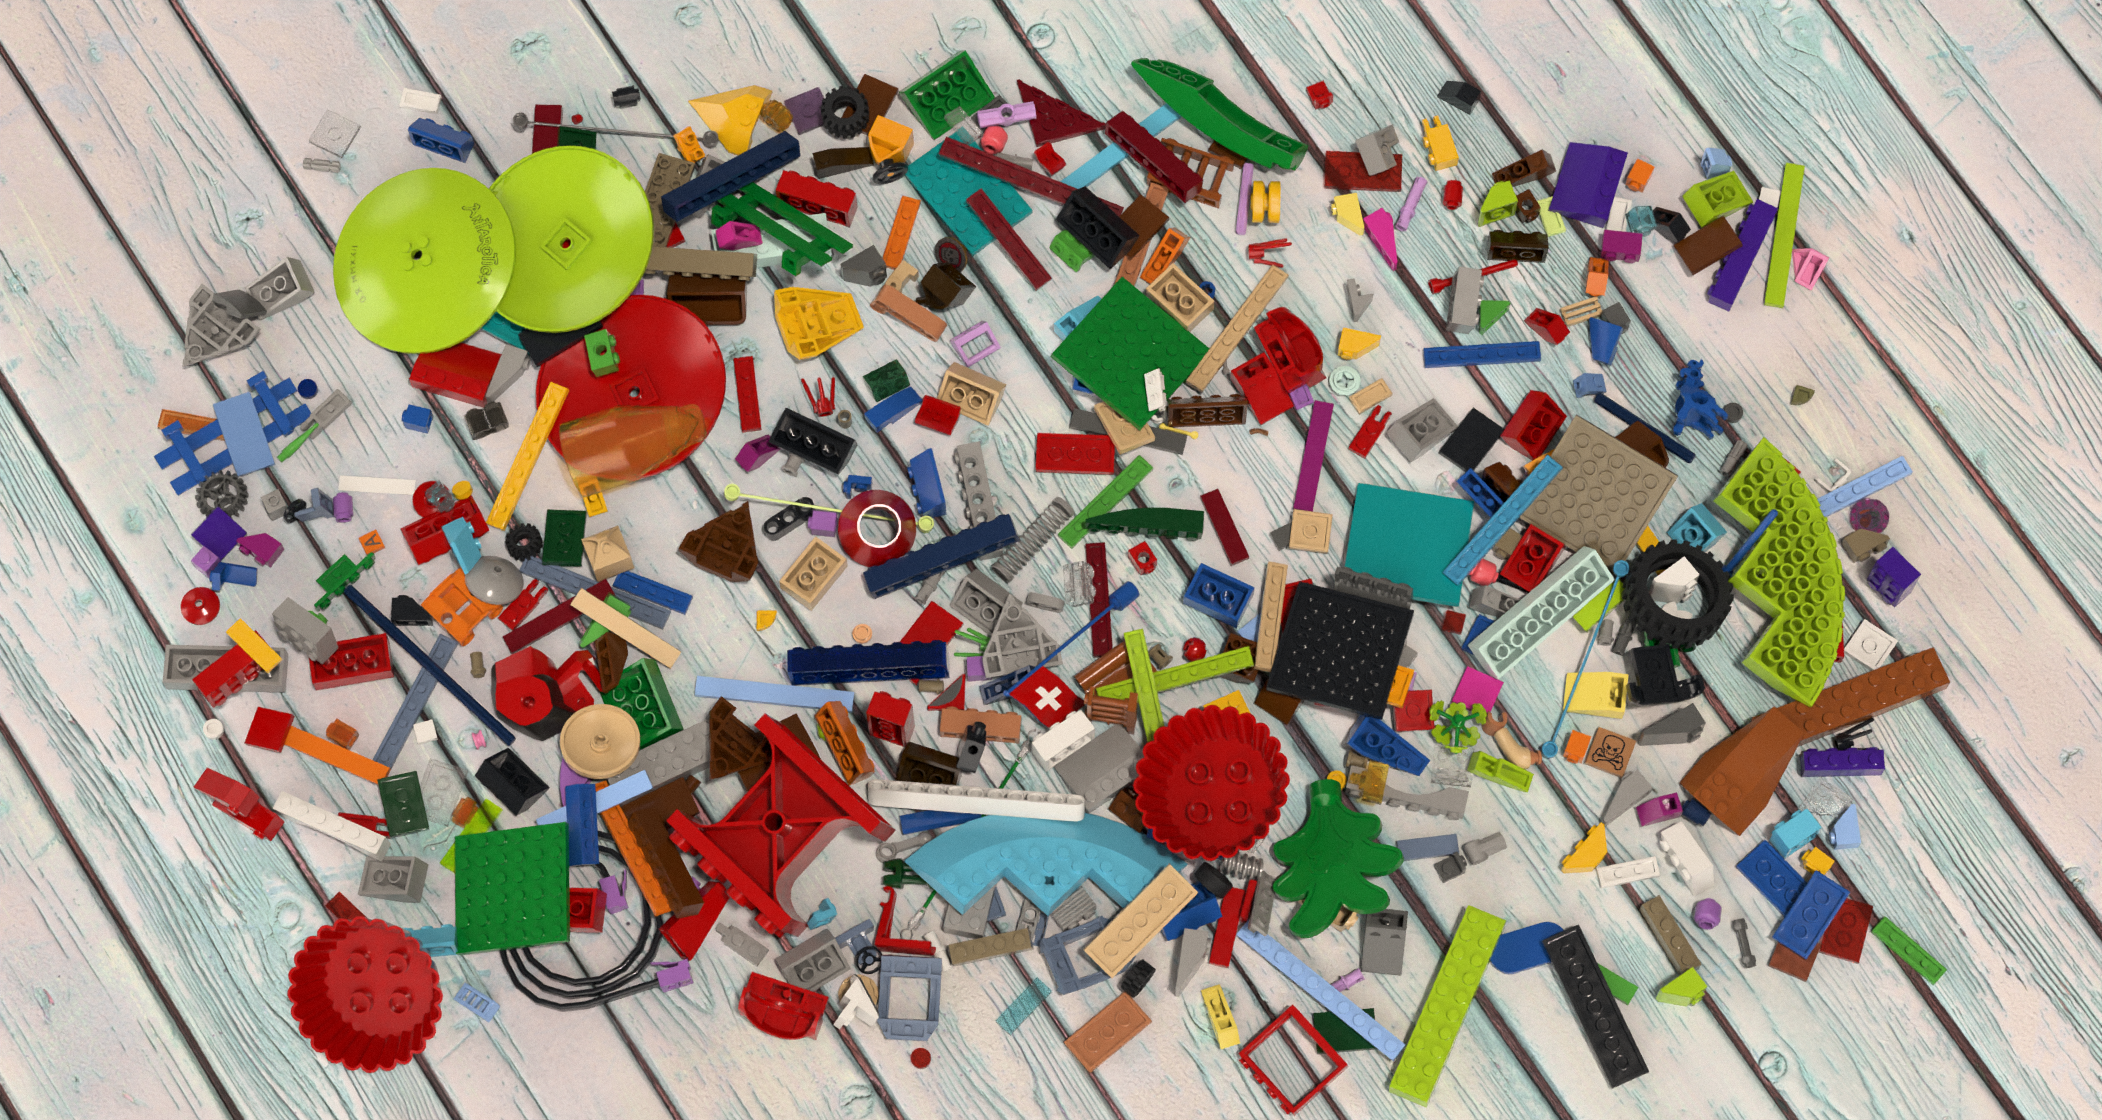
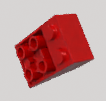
(1262, 388)

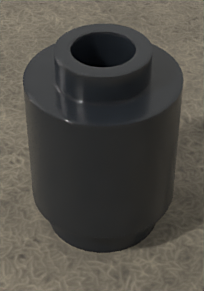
(626, 96)

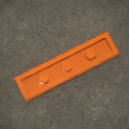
(901, 232)

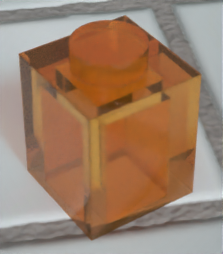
(341, 734)

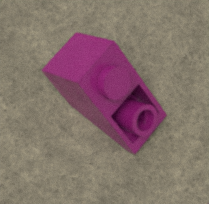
(262, 547)
(1659, 809)

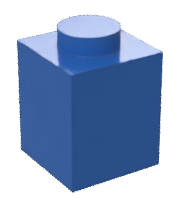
(417, 418)

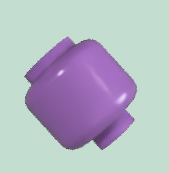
(1707, 913)

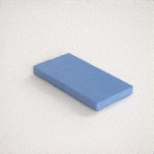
(243, 434)

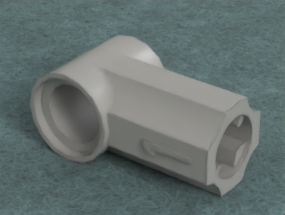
(1480, 850)

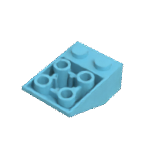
(1070, 320)

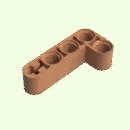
(909, 312)

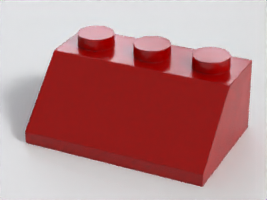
(1534, 425)

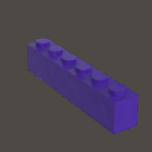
(1740, 261)

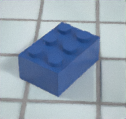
(1218, 595)

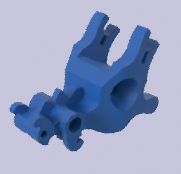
(1696, 406)

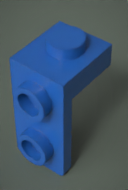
(233, 574)

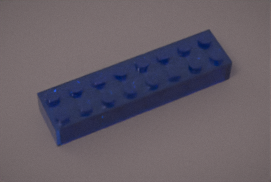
(868, 663)

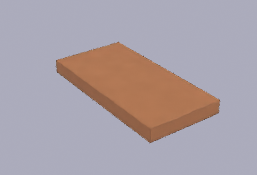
(1107, 1032)

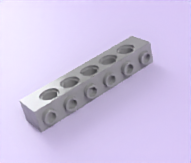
(972, 453)

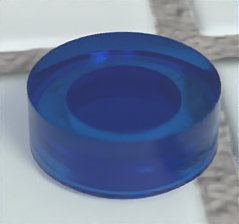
(307, 389)

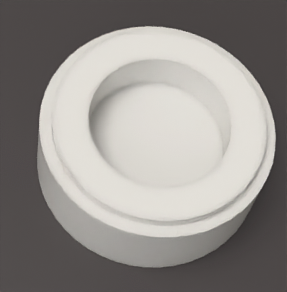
(213, 729)

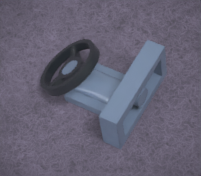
(321, 507)
(861, 946)

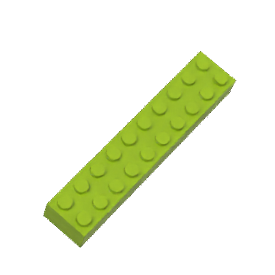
(1447, 1006)

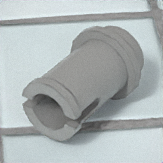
(1606, 633)

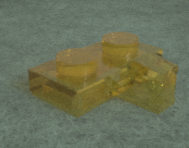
(1372, 782)

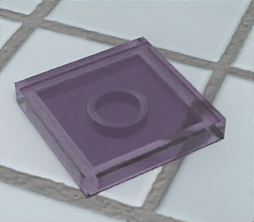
(806, 110)

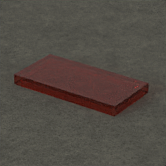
(1349, 172)

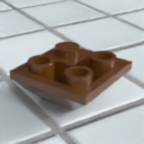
(1246, 675)

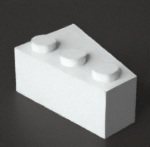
(1688, 858)

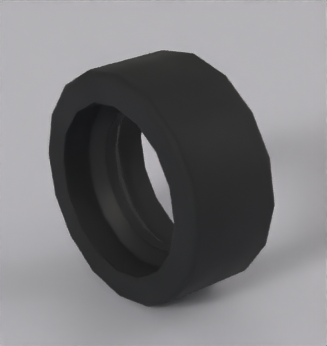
(1213, 880)

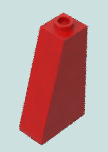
(689, 932)

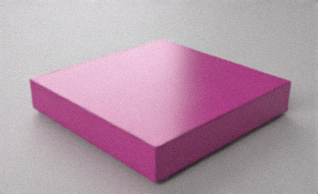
(1477, 688)

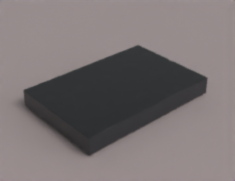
(1471, 441)

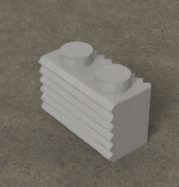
(1074, 909)

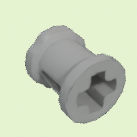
(792, 465)

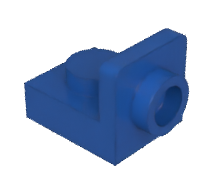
(859, 483)

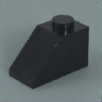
(1460, 95)
(1670, 224)
(408, 612)

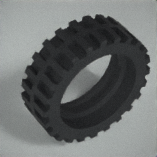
(1663, 625)

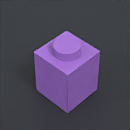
(823, 523)
(205, 561)
(975, 669)

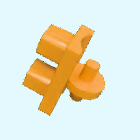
(689, 145)

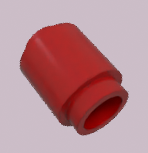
(1453, 194)

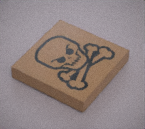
(1610, 752)

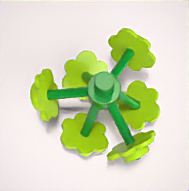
(1457, 716)

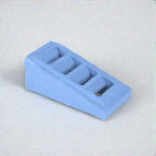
(486, 1010)

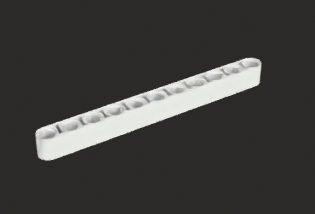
(976, 800)

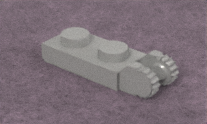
(326, 412)

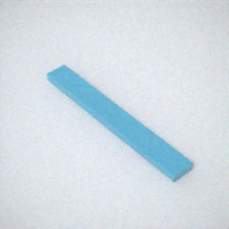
(1114, 154)

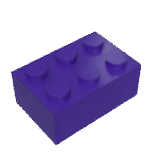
(1893, 577)

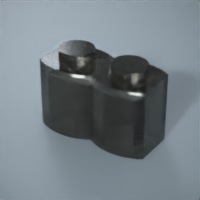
(486, 420)

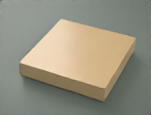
(1310, 531)

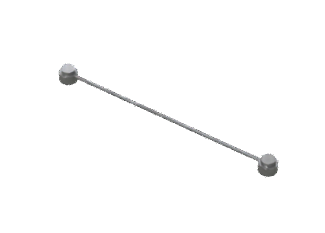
(521, 121)

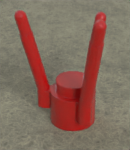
(1256, 251)
(824, 406)

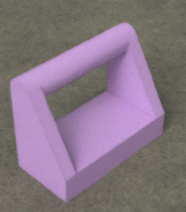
(970, 334)

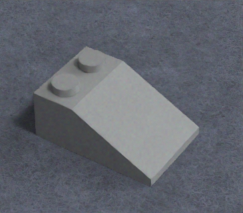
(281, 287)
(1421, 429)
(394, 878)
(1193, 952)

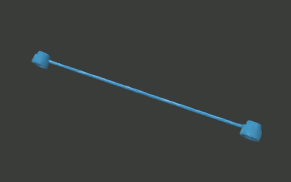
(1620, 569)

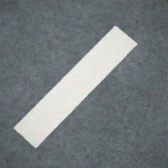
(376, 485)

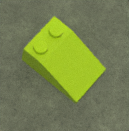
(1717, 198)

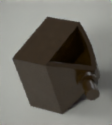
(944, 287)

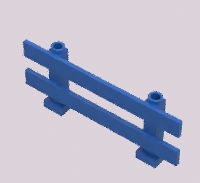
(186, 446)

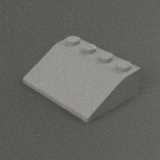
(1101, 767)

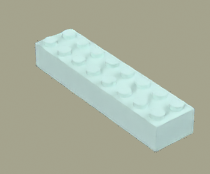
(1541, 612)

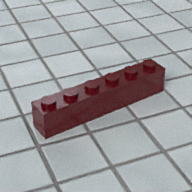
(1154, 156)

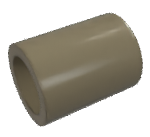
(845, 414)

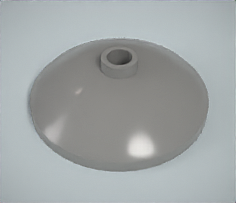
(495, 580)

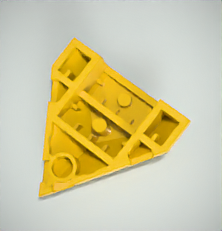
(733, 115)

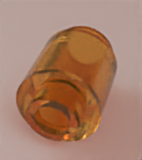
(464, 812)

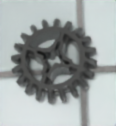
(208, 490)

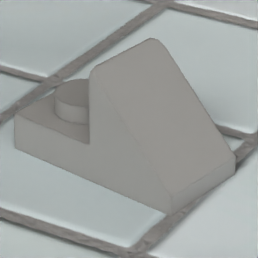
(1358, 302)

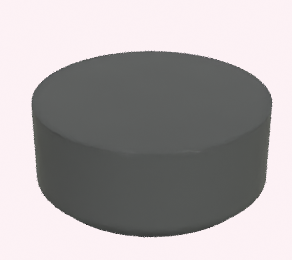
(1734, 412)

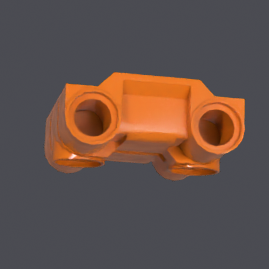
(449, 598)

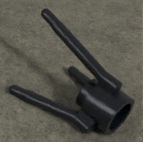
(1845, 739)

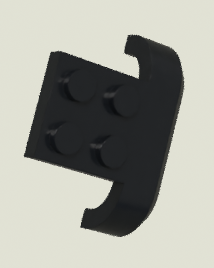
(1658, 679)

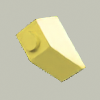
(1348, 212)

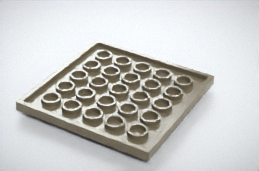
(1600, 494)

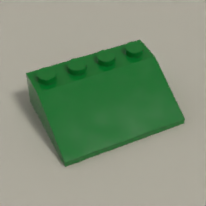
(945, 88)
(646, 700)

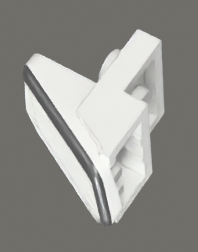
(857, 1003)

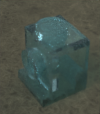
(437, 491)

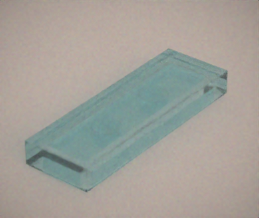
(1023, 1006)

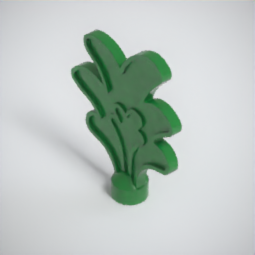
(1330, 862)

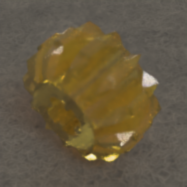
(776, 115)

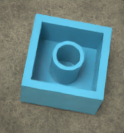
(1795, 833)

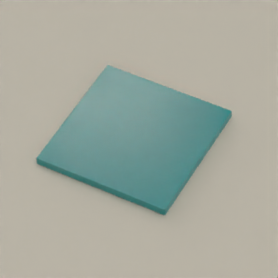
(1409, 539)

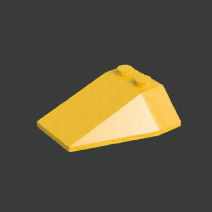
(814, 319)

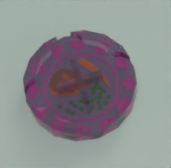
(1869, 515)

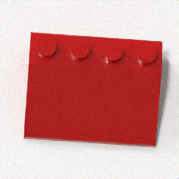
(456, 373)

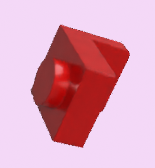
(1049, 159)

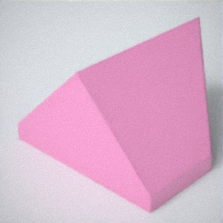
(1808, 266)

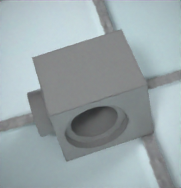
(274, 504)

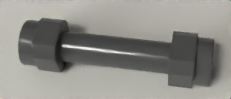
(1741, 926)

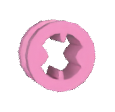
(479, 739)

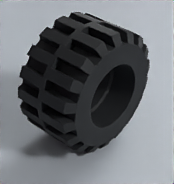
(841, 98)

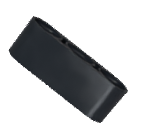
(785, 527)

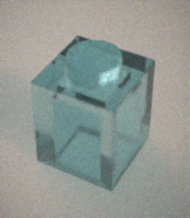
(1641, 220)

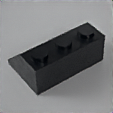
(511, 781)

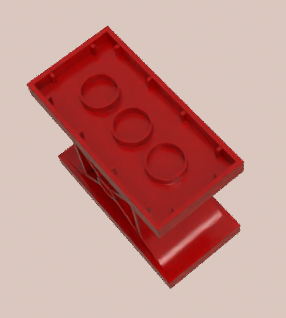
(760, 853)

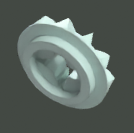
(1350, 374)

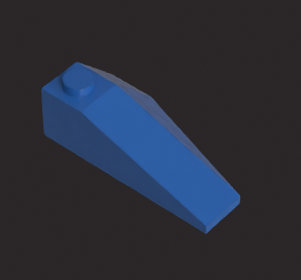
(1380, 743)

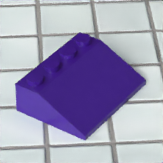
(1588, 183)

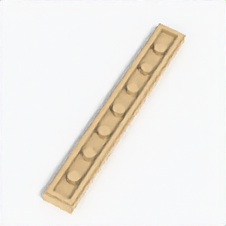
(1237, 328)

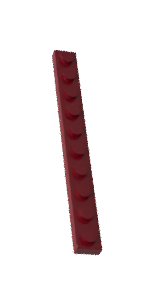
(1011, 173)

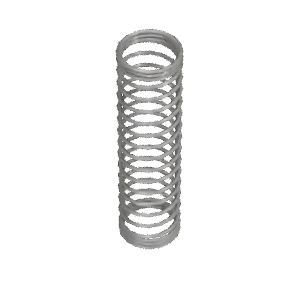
(1059, 504)

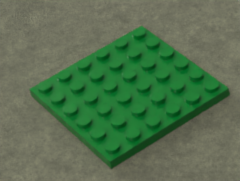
(1123, 342)
(512, 888)

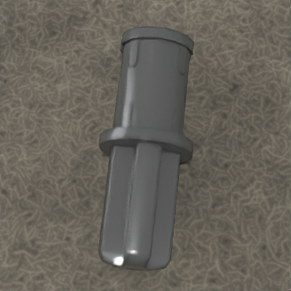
(1624, 637)

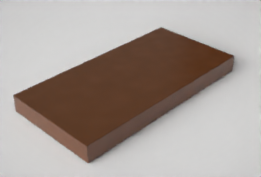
(666, 801)

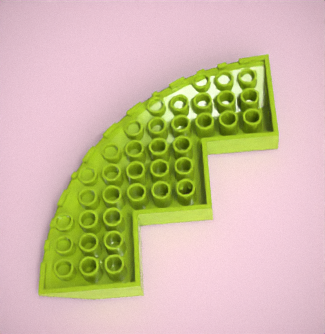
(1795, 571)

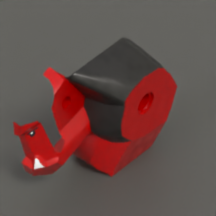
(536, 695)

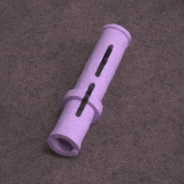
(1408, 210)

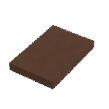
(879, 98)
(1145, 220)
(1708, 245)

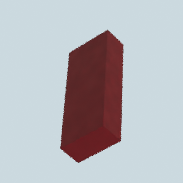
(546, 136)

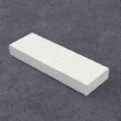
(1628, 872)

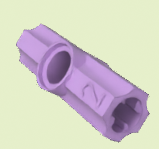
(1018, 113)

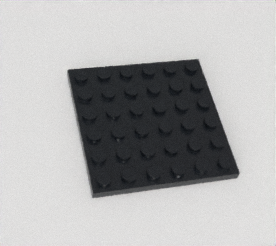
(1340, 650)

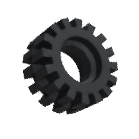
(521, 533)
(1138, 978)

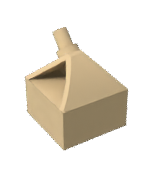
(607, 553)

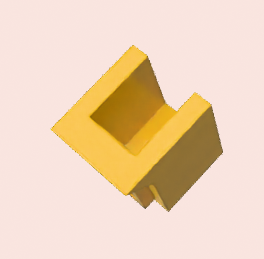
(1817, 860)

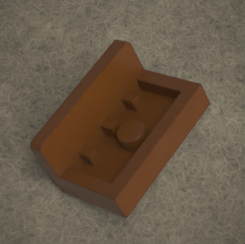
(1125, 808)

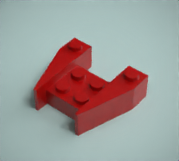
(239, 803)

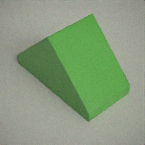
(1490, 312)

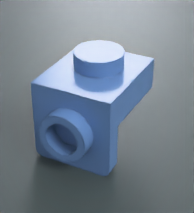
(1589, 384)

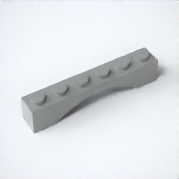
(1445, 802)

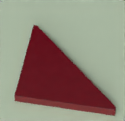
(1055, 118)

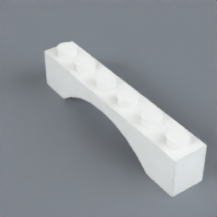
(333, 825)

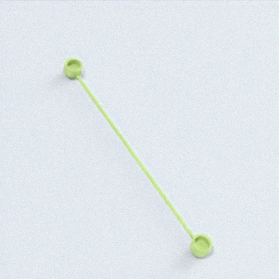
(732, 493)

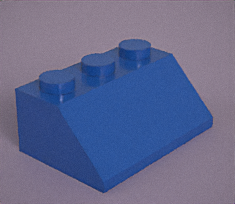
(441, 139)
(927, 485)
(1198, 912)

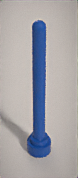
(1750, 542)

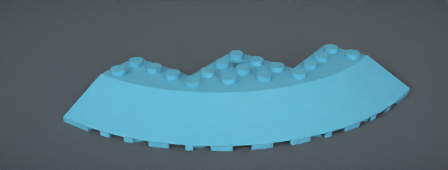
(1040, 852)

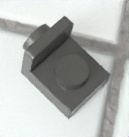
(1451, 867)

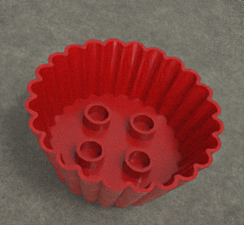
(1211, 782)
(365, 994)

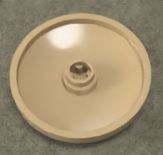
(600, 741)

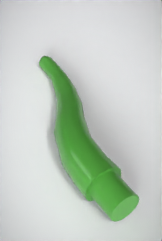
(289, 450)

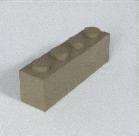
(1669, 935)
(991, 947)

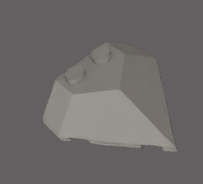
(212, 330)
(1017, 642)

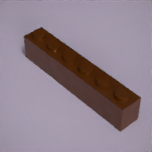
(665, 862)

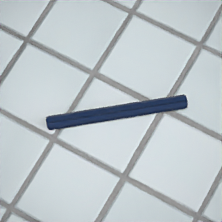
(1631, 418)

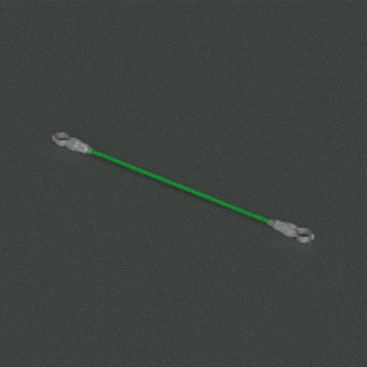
(1026, 748)

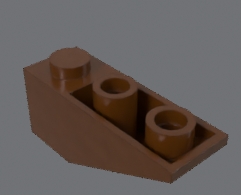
(1527, 169)

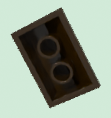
(1517, 246)
(928, 766)

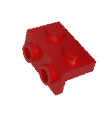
(938, 415)

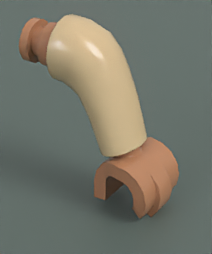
(1512, 750)

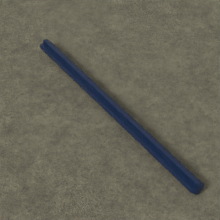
(429, 665)

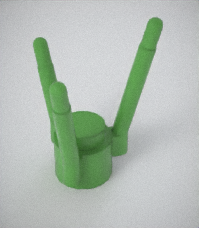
(984, 642)

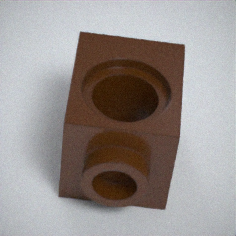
(1527, 198)

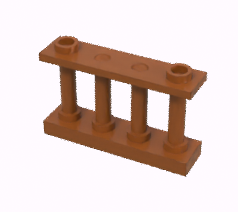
(1209, 197)
(1112, 709)

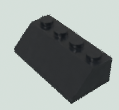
(1097, 227)
(813, 441)

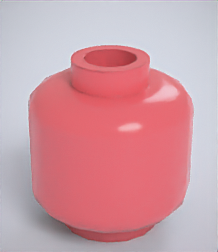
(994, 139)
(1484, 573)

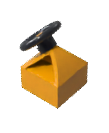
(890, 148)

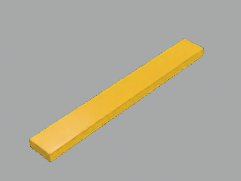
(527, 456)

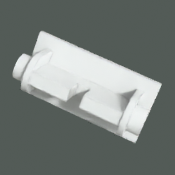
(1154, 387)

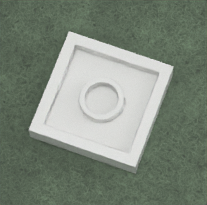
(1870, 646)

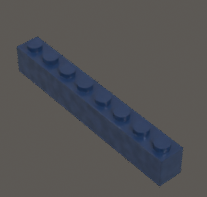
(730, 176)
(941, 556)

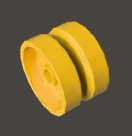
(1265, 201)

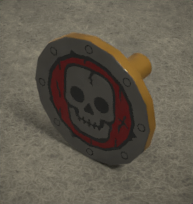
(952, 251)

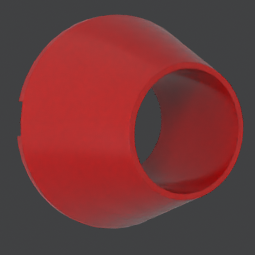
(850, 535)

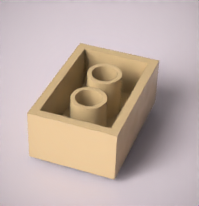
(1180, 297)
(813, 573)

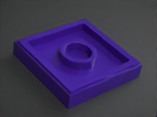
(218, 532)

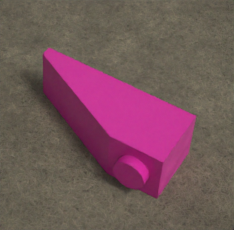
(1381, 231)

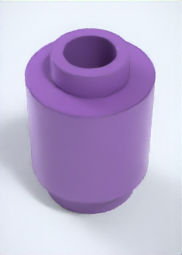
(343, 507)

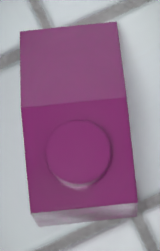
(756, 453)

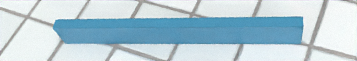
(1502, 520)

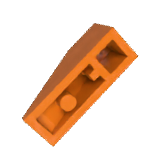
(1165, 254)

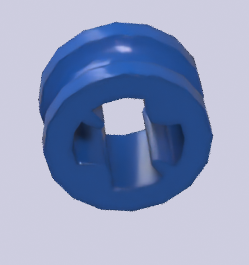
(1207, 284)

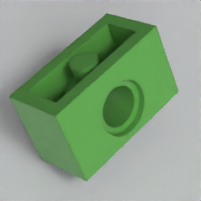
(596, 343)

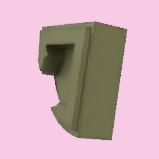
(1801, 395)

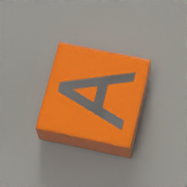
(371, 542)

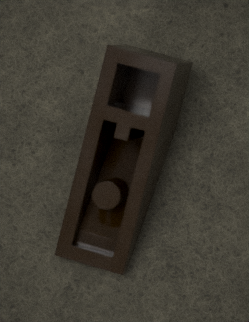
(841, 160)

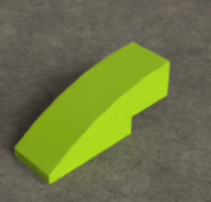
(1592, 611)
(1500, 771)

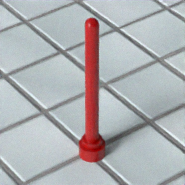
(1437, 285)

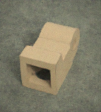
(902, 275)

